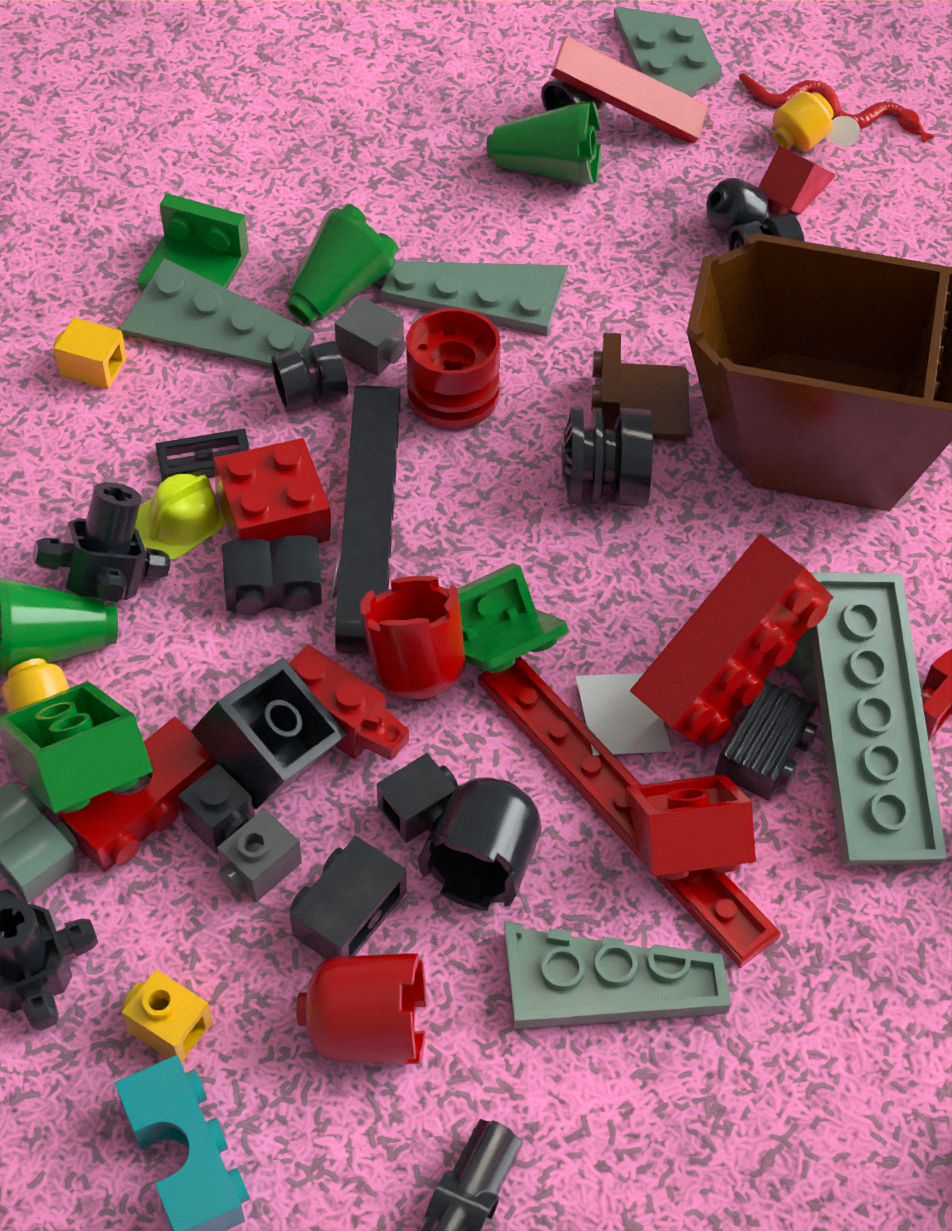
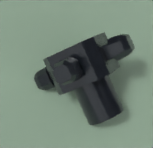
(104, 551)
(35, 958)

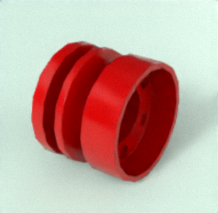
(453, 367)

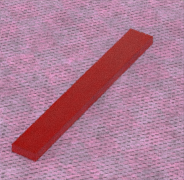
(602, 782)

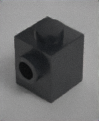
(415, 796)
(215, 807)

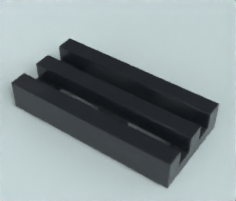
(202, 462)

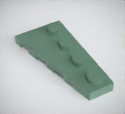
(506, 294)
(209, 318)
(591, 981)

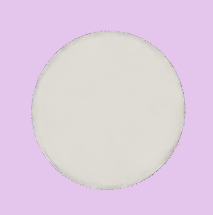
(844, 131)

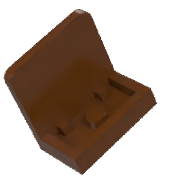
(655, 387)

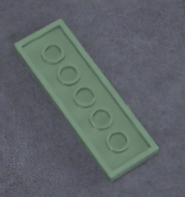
(875, 724)

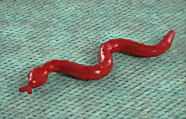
(906, 118)

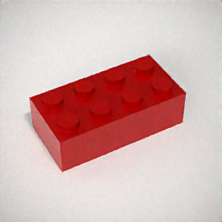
(733, 643)

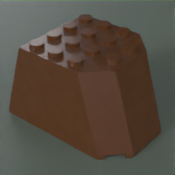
(825, 367)

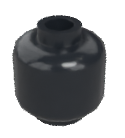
(735, 203)

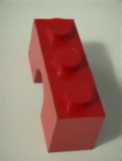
(116, 824)

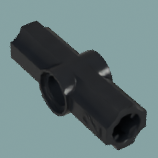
(472, 1188)

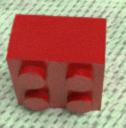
(272, 493)

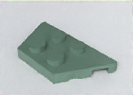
(669, 49)

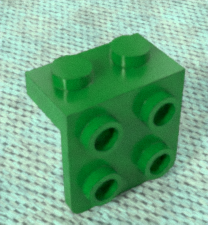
(503, 621)

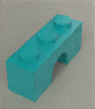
(165, 1106)

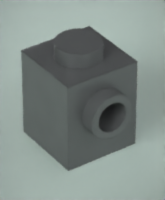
(370, 336)
(258, 856)

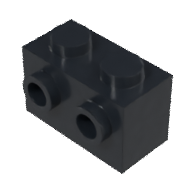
(347, 900)

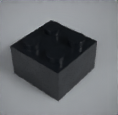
(269, 732)

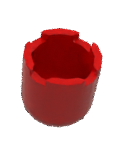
(415, 637)
(365, 1008)

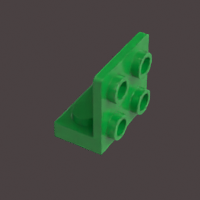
(200, 240)

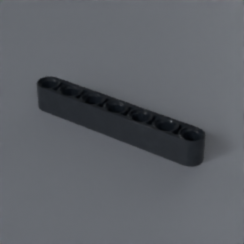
(367, 509)

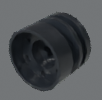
(608, 455)

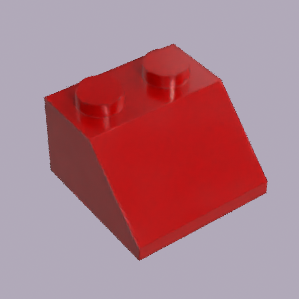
(692, 826)

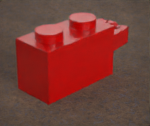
(353, 704)

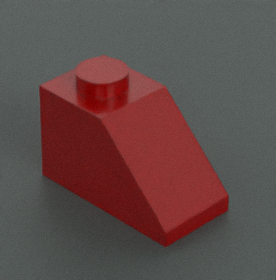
(793, 182)

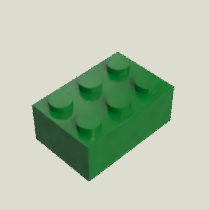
(74, 747)

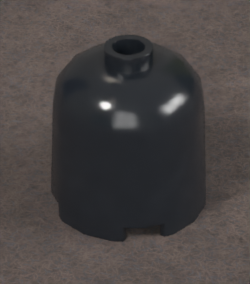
(482, 843)

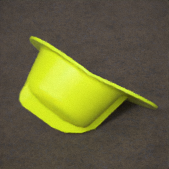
(180, 515)

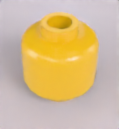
(802, 121)
(32, 682)

